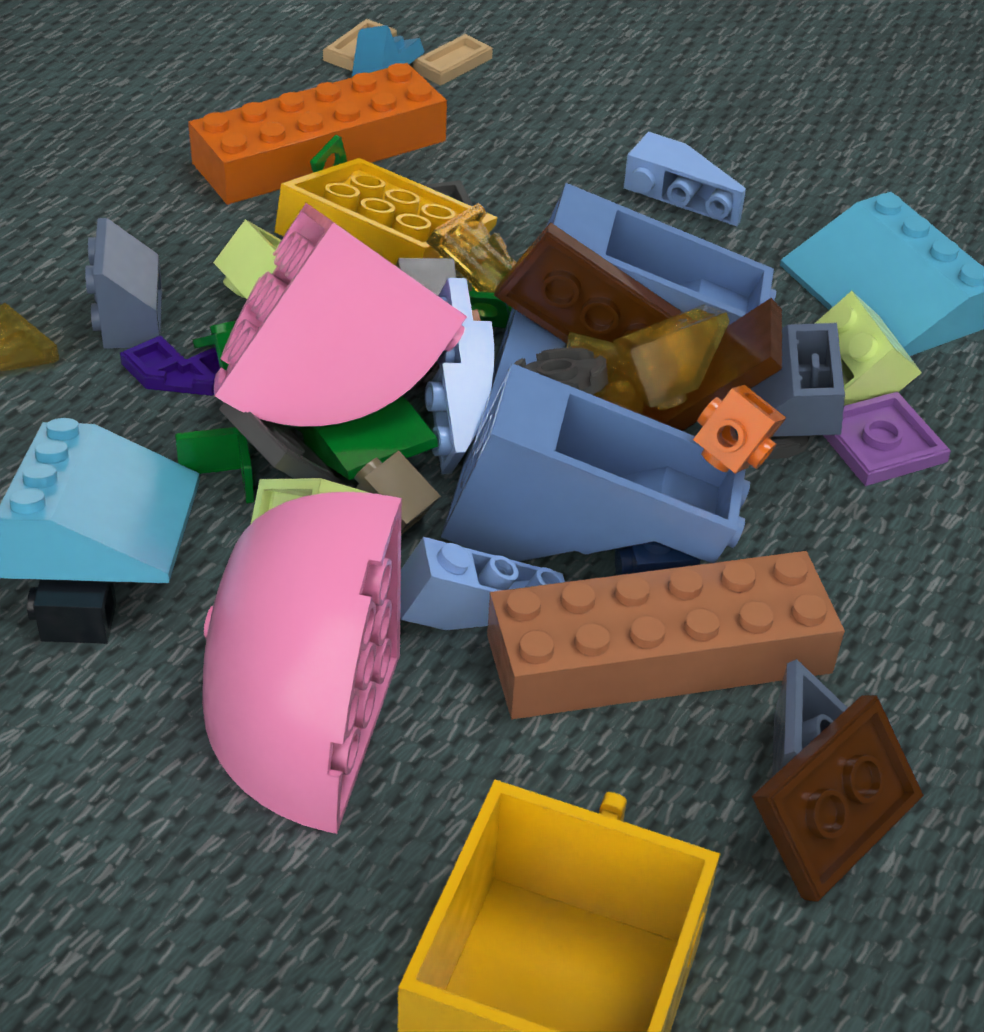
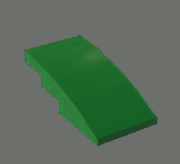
(380, 434)

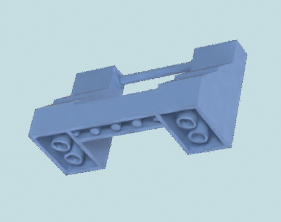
(581, 472)

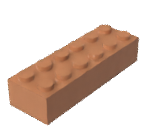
(660, 633)

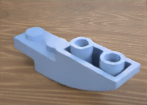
(462, 381)

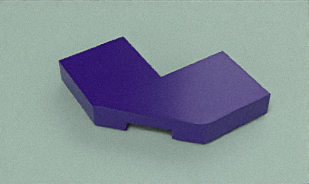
(165, 369)

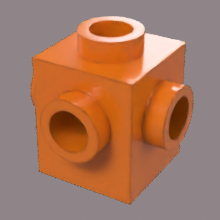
(754, 422)

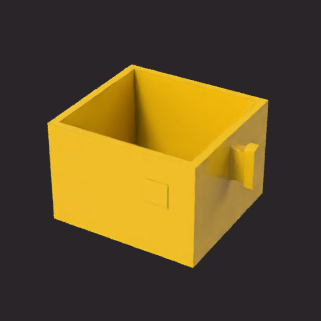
(559, 923)

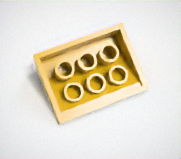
(373, 206)

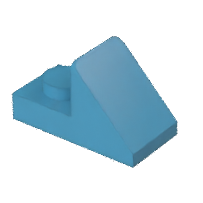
(379, 49)

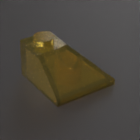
(672, 354)

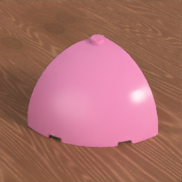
(331, 331)
(304, 650)

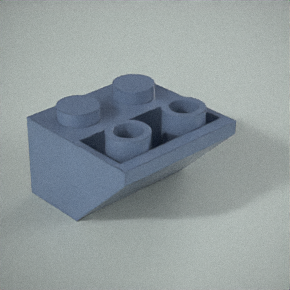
(125, 287)
(810, 382)

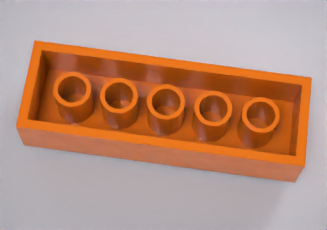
(274, 140)

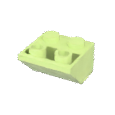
(869, 352)

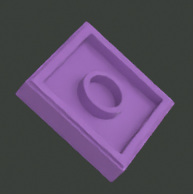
(886, 439)

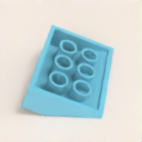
(899, 267)
(93, 508)

